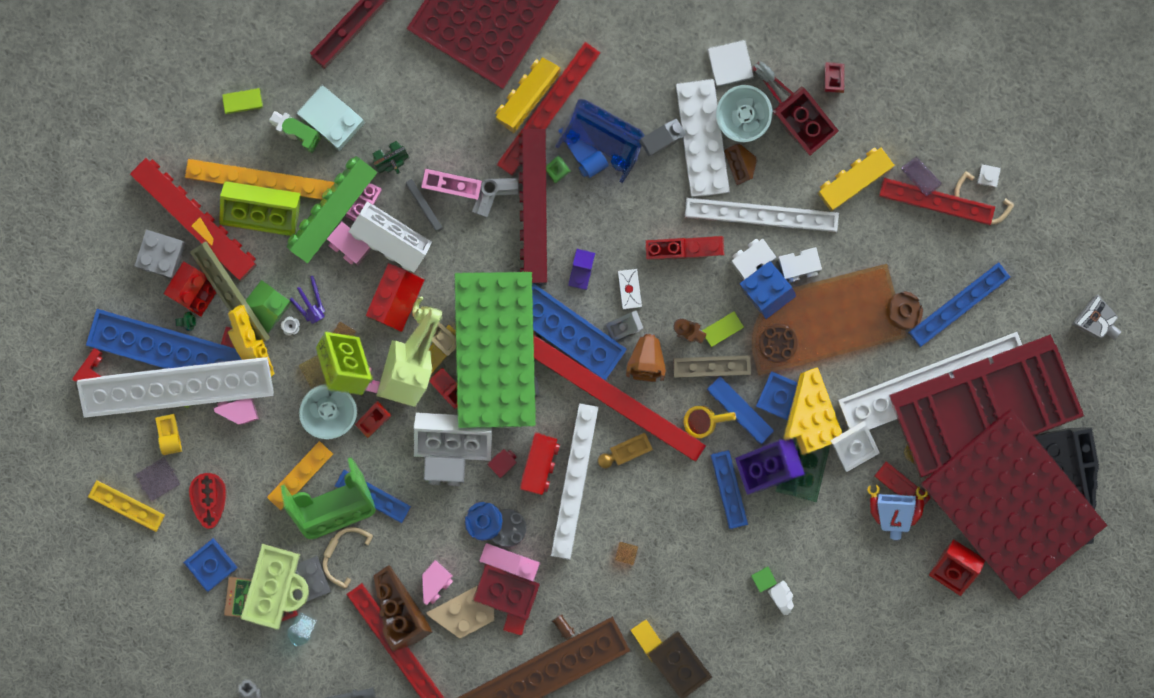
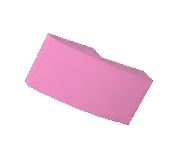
(369, 195)

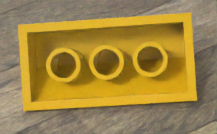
(528, 94)

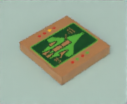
(236, 596)

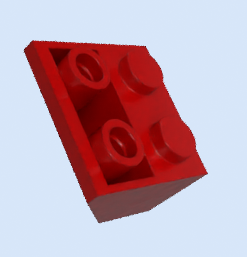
(191, 289)

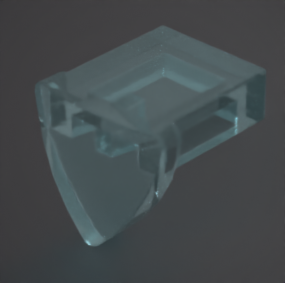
(301, 629)

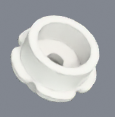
(285, 326)

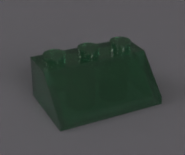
(807, 485)

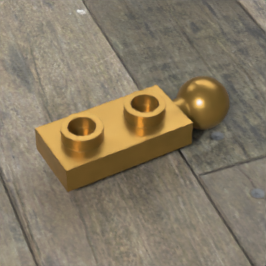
(626, 451)

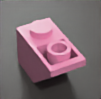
(240, 411)
(434, 580)

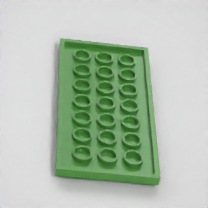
(494, 349)

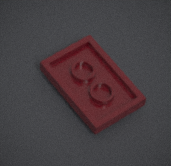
(506, 592)

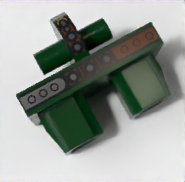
(392, 160)

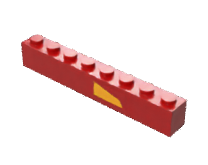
(193, 219)

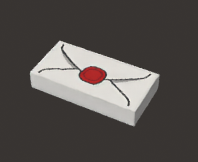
(629, 289)

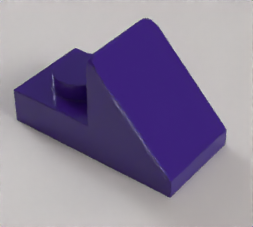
(581, 269)

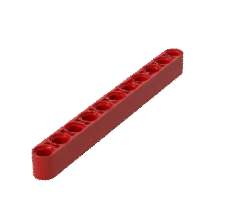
(617, 400)

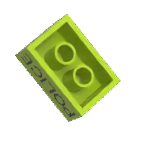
(343, 363)

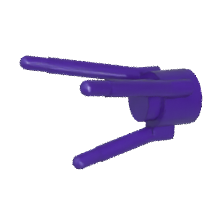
(314, 314)

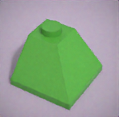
(267, 305)

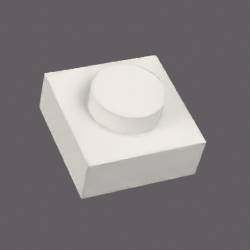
(988, 175)

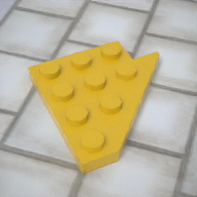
(812, 414)

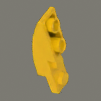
(244, 337)

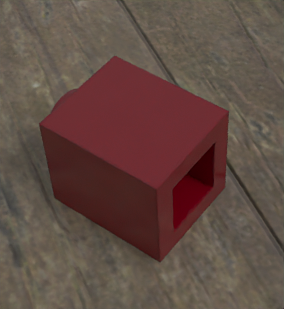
(503, 462)

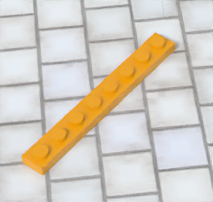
(220, 173)

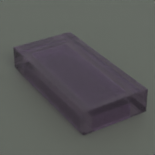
(921, 176)

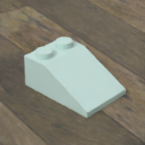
(331, 117)

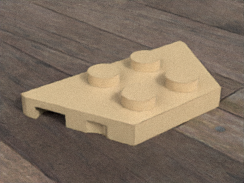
(462, 614)

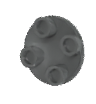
(512, 529)

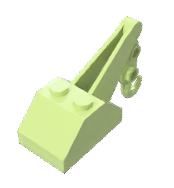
(409, 363)

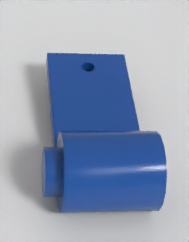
(588, 157)

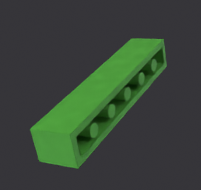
(331, 209)

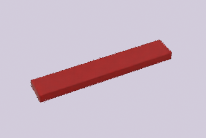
(937, 202)

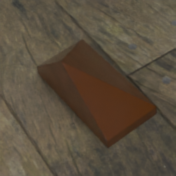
(741, 163)

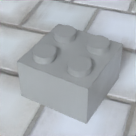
(160, 254)
(445, 470)

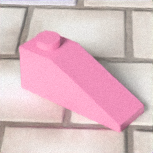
(451, 184)
(509, 562)

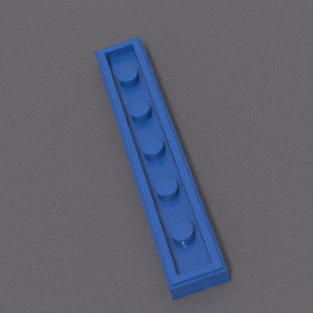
(959, 304)

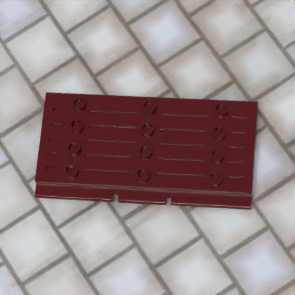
(949, 413)

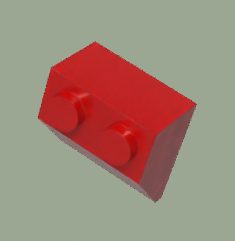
(957, 567)

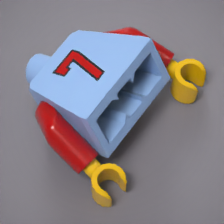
(896, 512)

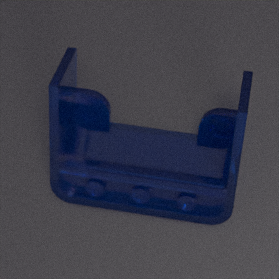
(604, 133)

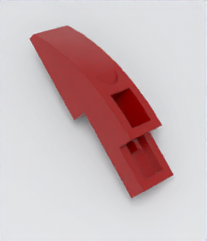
(684, 248)

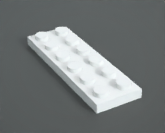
(703, 138)

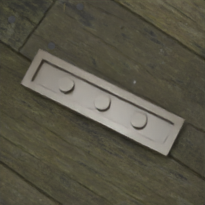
(711, 366)

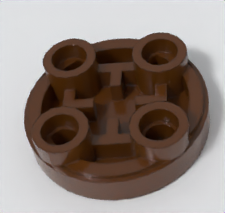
(778, 343)

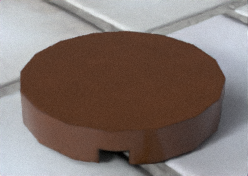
(904, 310)

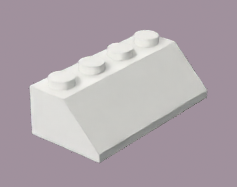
(390, 237)
(440, 437)

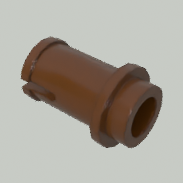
(563, 627)

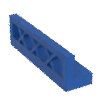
(744, 413)

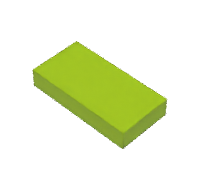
(242, 101)
(723, 329)

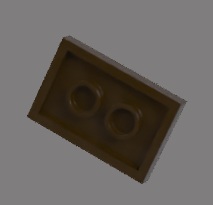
(679, 665)

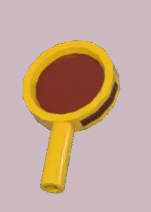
(701, 421)

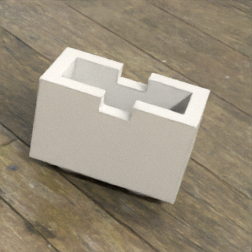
(756, 255)
(805, 264)

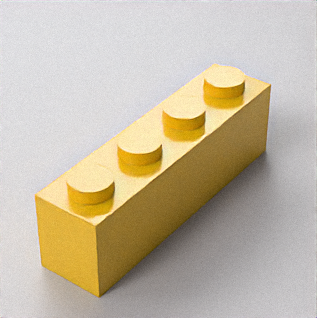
(856, 179)

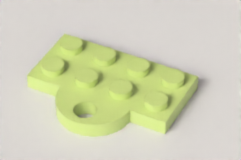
(274, 587)

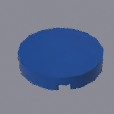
(483, 521)

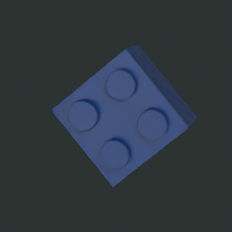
(767, 289)

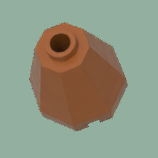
(647, 360)

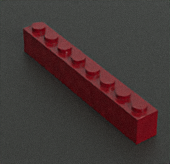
(534, 203)

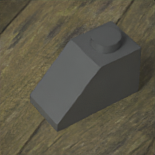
(662, 137)

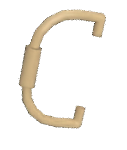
(1007, 202)
(330, 548)

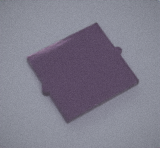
(158, 479)

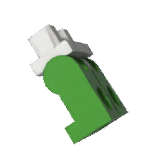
(295, 130)

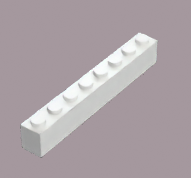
(574, 481)

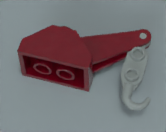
(799, 113)

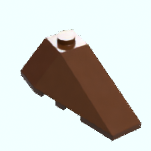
(401, 616)

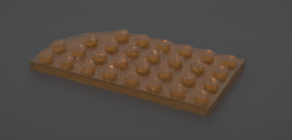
(833, 318)

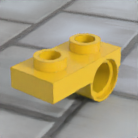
(168, 435)

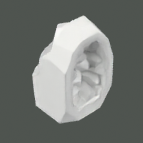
(782, 597)

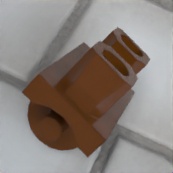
(689, 330)

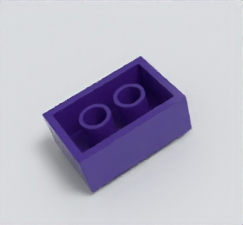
(769, 466)

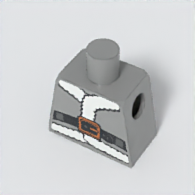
(1097, 319)

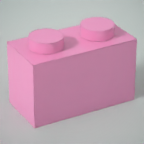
(353, 249)

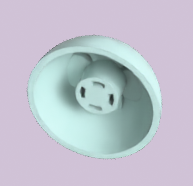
(736, 107)
(331, 419)

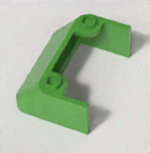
(333, 509)

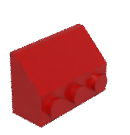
(395, 297)
(539, 464)

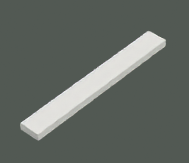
(761, 215)

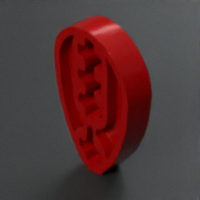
(219, 496)

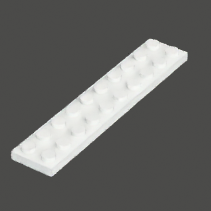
(175, 387)
(874, 404)

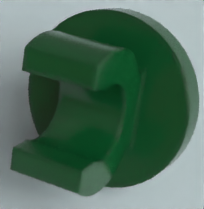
(188, 321)

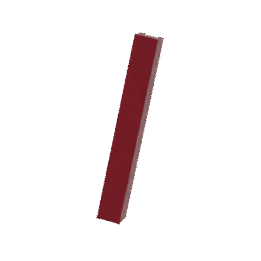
(346, 31)

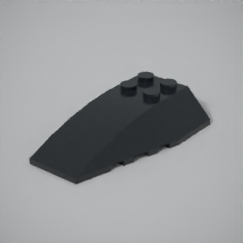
(1076, 456)

